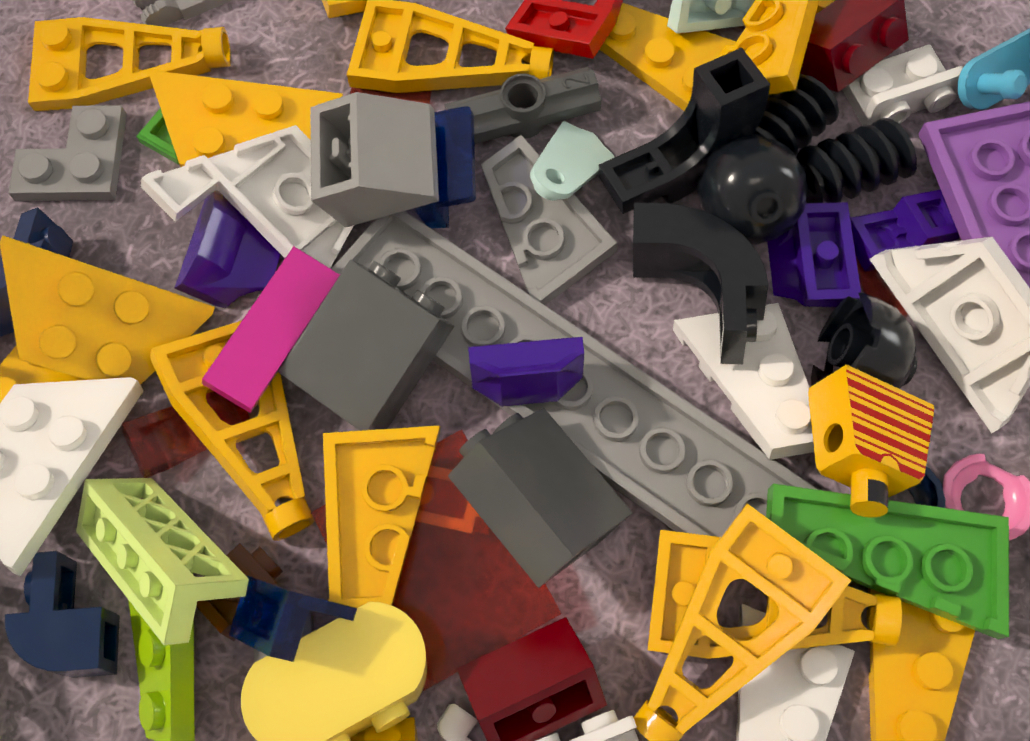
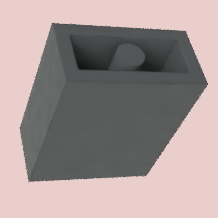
(367, 346)
(537, 493)

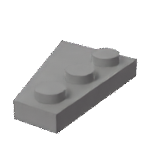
(549, 239)

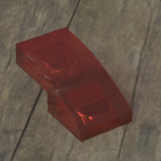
(166, 440)

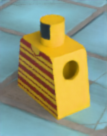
(869, 437)

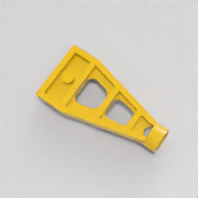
(385, 39)
(61, 58)
(181, 371)
(777, 566)
(677, 573)

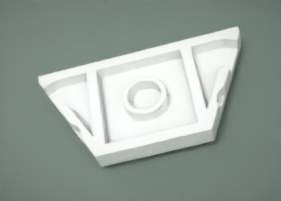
(972, 316)
(47, 450)

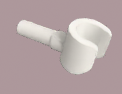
(455, 724)

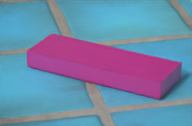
(270, 330)

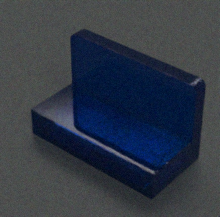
(454, 164)
(275, 615)

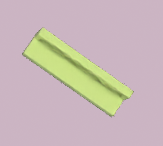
(152, 550)

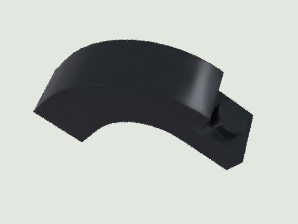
(724, 105)
(709, 254)

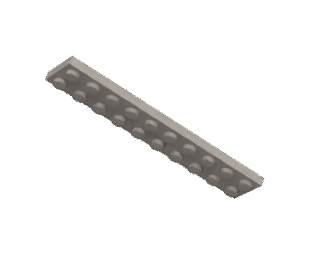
(621, 419)

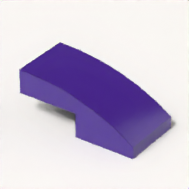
(912, 222)

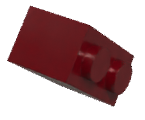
(852, 39)
(532, 685)

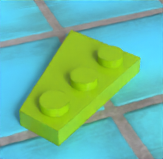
(164, 683)

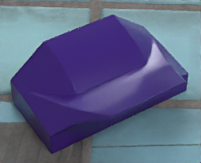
(225, 256)
(816, 258)
(527, 370)

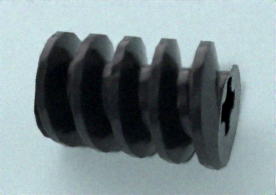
(798, 114)
(857, 160)

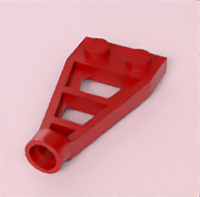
(565, 25)

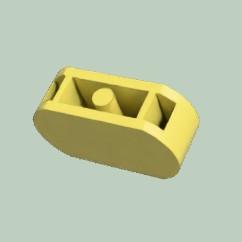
(340, 679)

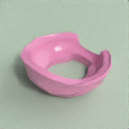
(1015, 491)

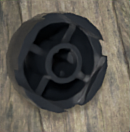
(754, 187)
(870, 339)

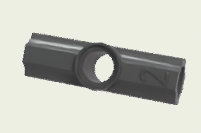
(548, 101)

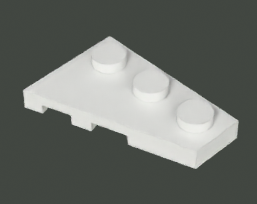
(766, 390)
(794, 694)

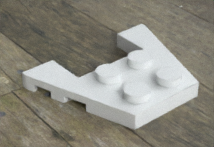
(266, 183)

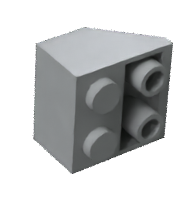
(372, 157)

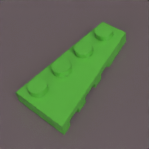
(921, 553)

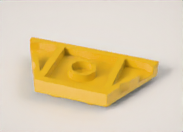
(217, 113)
(88, 317)

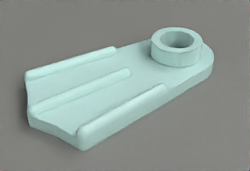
(568, 162)

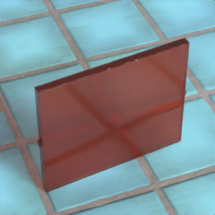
(460, 577)

